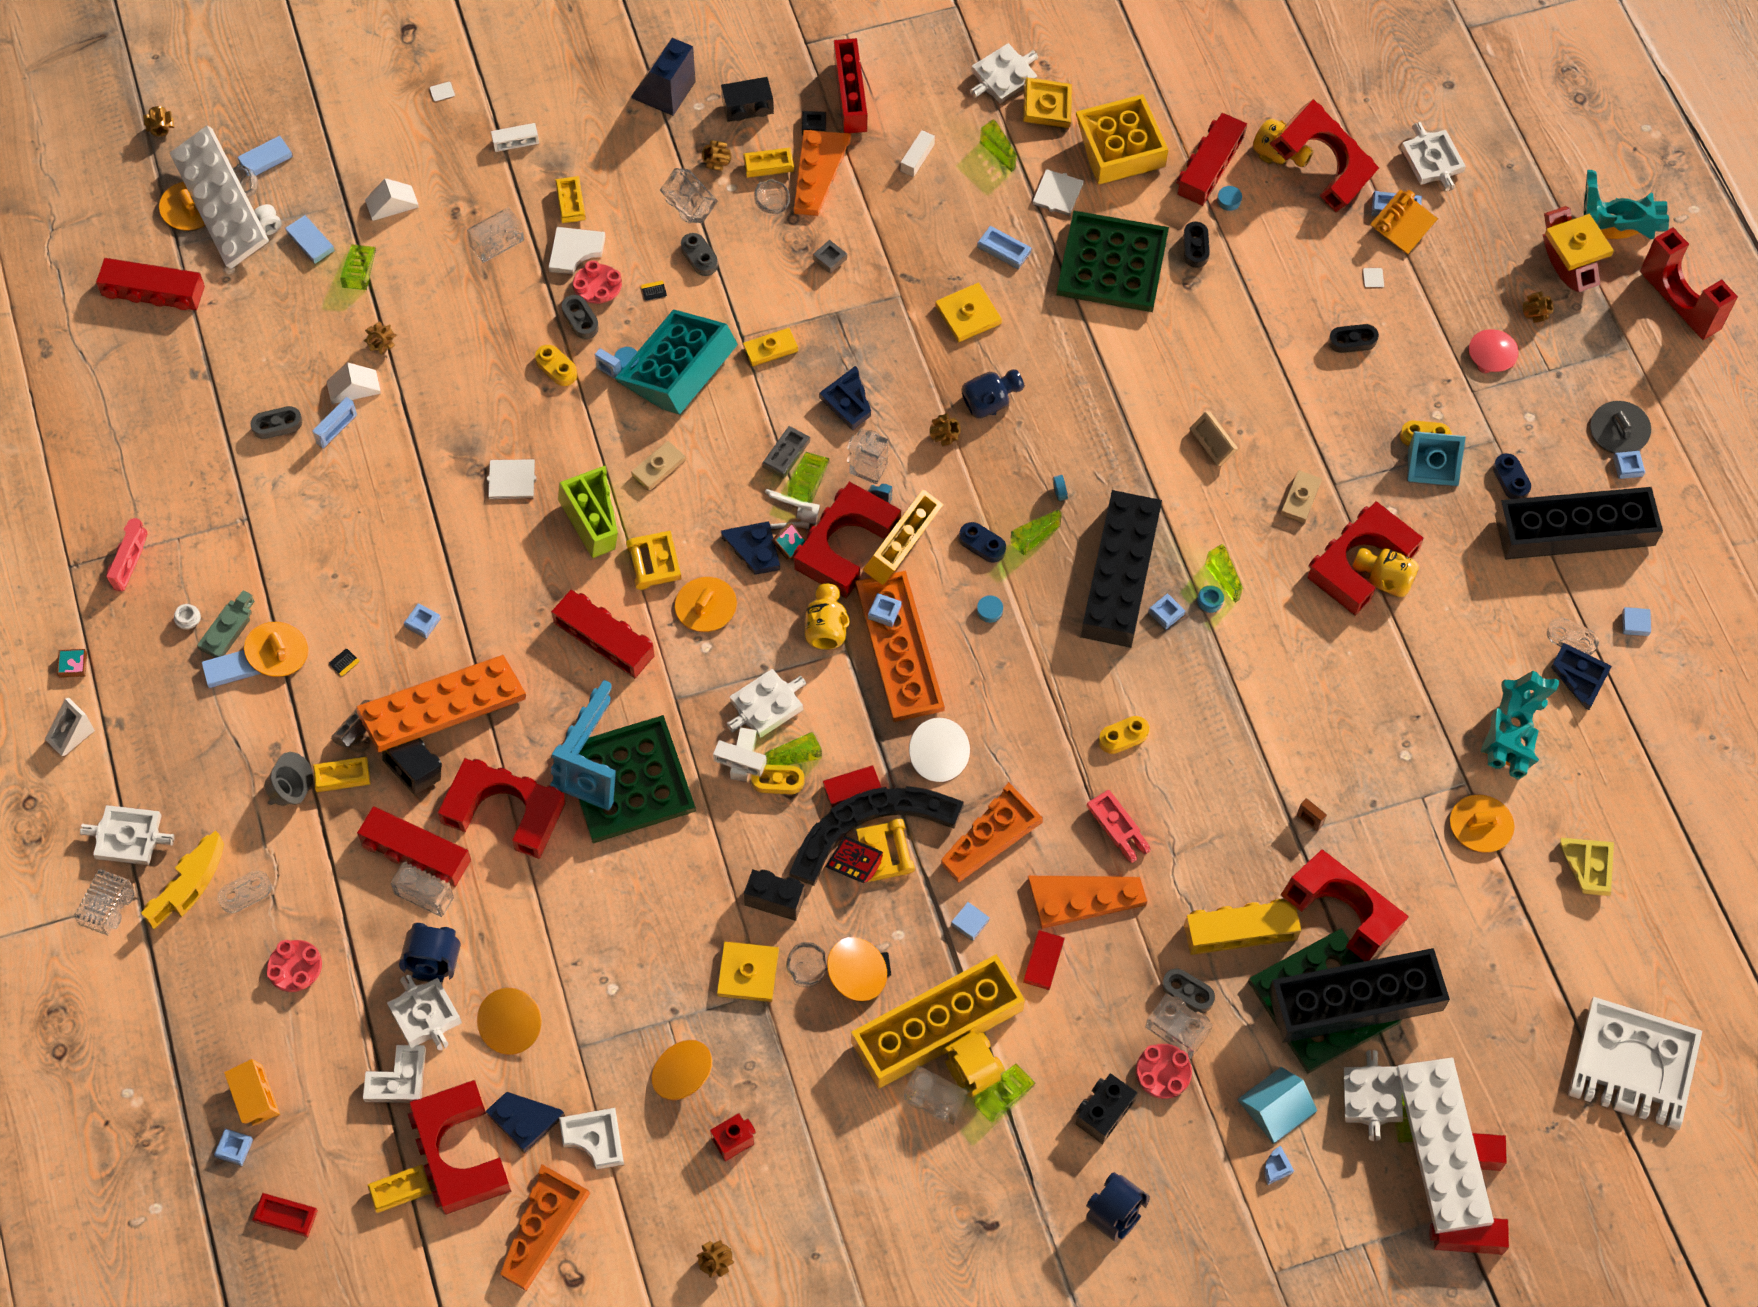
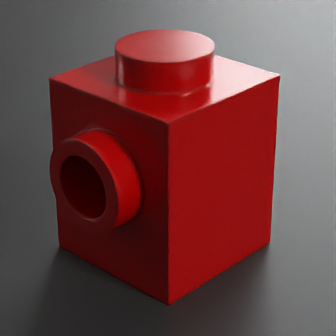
(733, 1136)

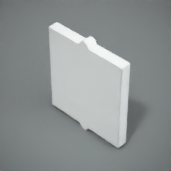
(1058, 192)
(511, 479)

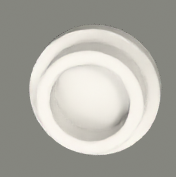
(187, 616)

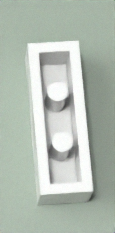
(515, 137)
(917, 153)
(747, 740)
(739, 758)

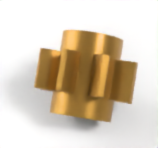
(158, 121)
(716, 155)
(1538, 307)
(380, 337)
(945, 430)
(715, 1258)

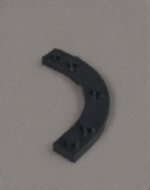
(865, 807)

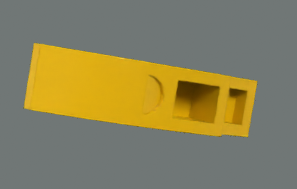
(194, 874)

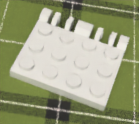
(1638, 1058)

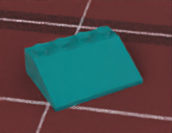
(678, 360)

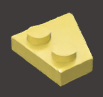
(1590, 864)

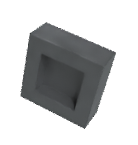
(830, 256)

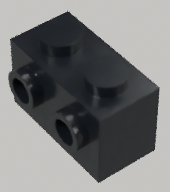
(747, 99)
(413, 765)
(774, 894)
(1105, 1108)

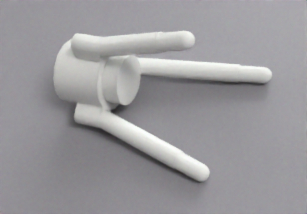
(806, 511)

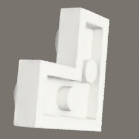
(401, 1085)

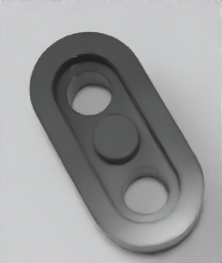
(697, 252)
(580, 319)
(276, 422)
(1189, 990)

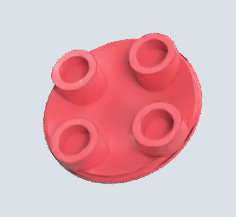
(597, 282)
(1493, 351)
(294, 965)
(1163, 1071)

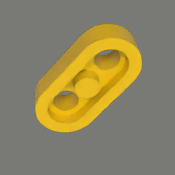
(554, 364)
(1421, 426)
(1125, 734)
(778, 777)

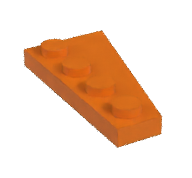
(817, 169)
(997, 829)
(1083, 897)
(548, 1215)

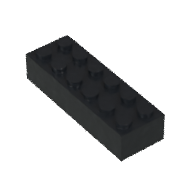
(1578, 523)
(1121, 569)
(1358, 995)

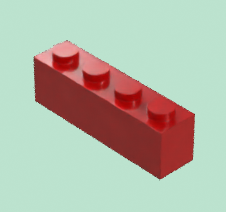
(850, 86)
(1211, 159)
(150, 284)
(603, 633)
(410, 843)

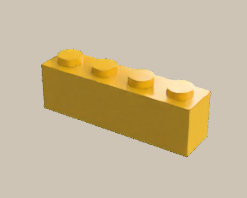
(902, 537)
(1242, 926)

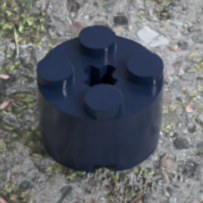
(430, 952)
(1116, 1207)

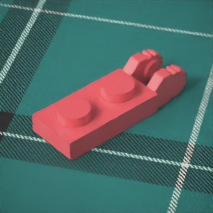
(127, 555)
(1117, 824)

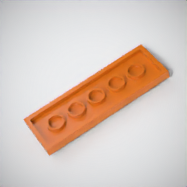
(901, 651)
(440, 703)

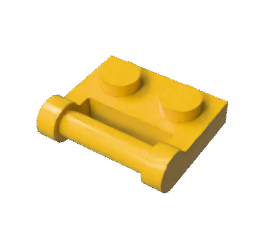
(662, 557)
(875, 837)

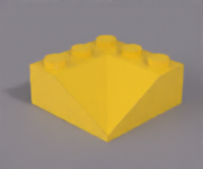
(1122, 139)

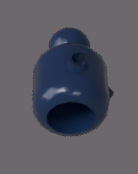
(989, 392)

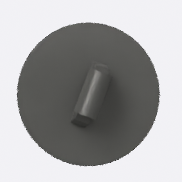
(1620, 427)

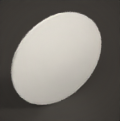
(939, 749)

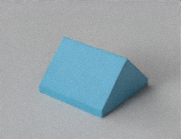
(1435, 458)
(1279, 1103)

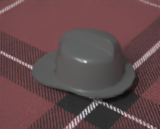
(289, 780)

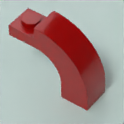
(1578, 278)

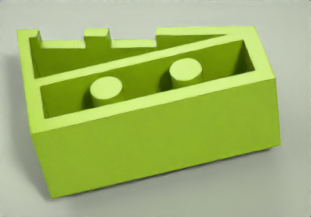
(590, 510)

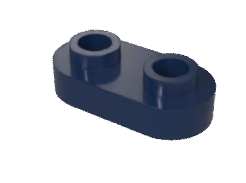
(1510, 475)
(980, 542)

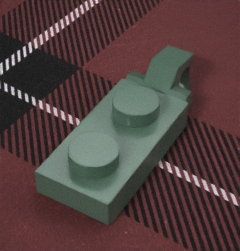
(227, 626)

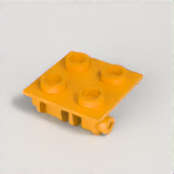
(1404, 221)

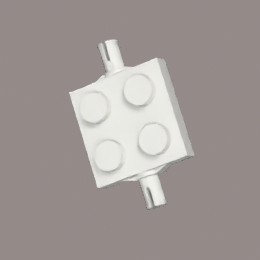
(1003, 73)
(1433, 157)
(766, 703)
(127, 835)
(424, 1012)
(1372, 1095)

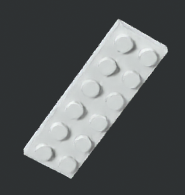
(219, 197)
(1444, 1145)

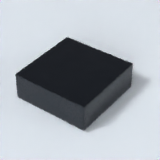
(813, 121)

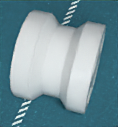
(267, 217)

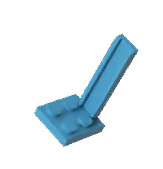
(574, 772)

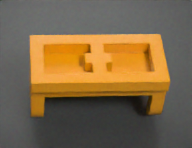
(251, 1092)

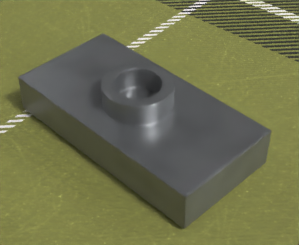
(786, 452)
(349, 729)

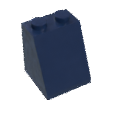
(668, 78)

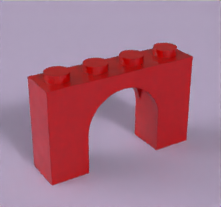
(1353, 164)
(1663, 270)
(851, 508)
(1373, 527)
(478, 781)
(1330, 878)
(454, 1186)
(1486, 1239)

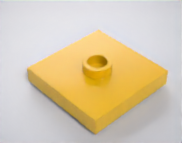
(1047, 102)
(1579, 242)
(968, 312)
(748, 971)

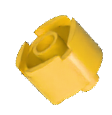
(973, 1063)

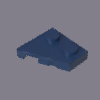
(847, 399)
(754, 546)
(1580, 673)
(523, 1118)

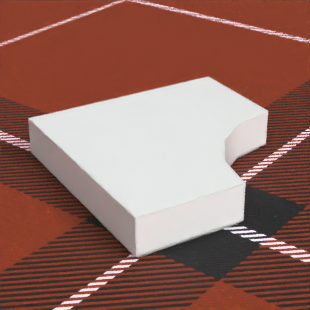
(574, 247)
(595, 1135)

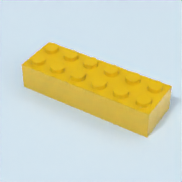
(935, 1019)

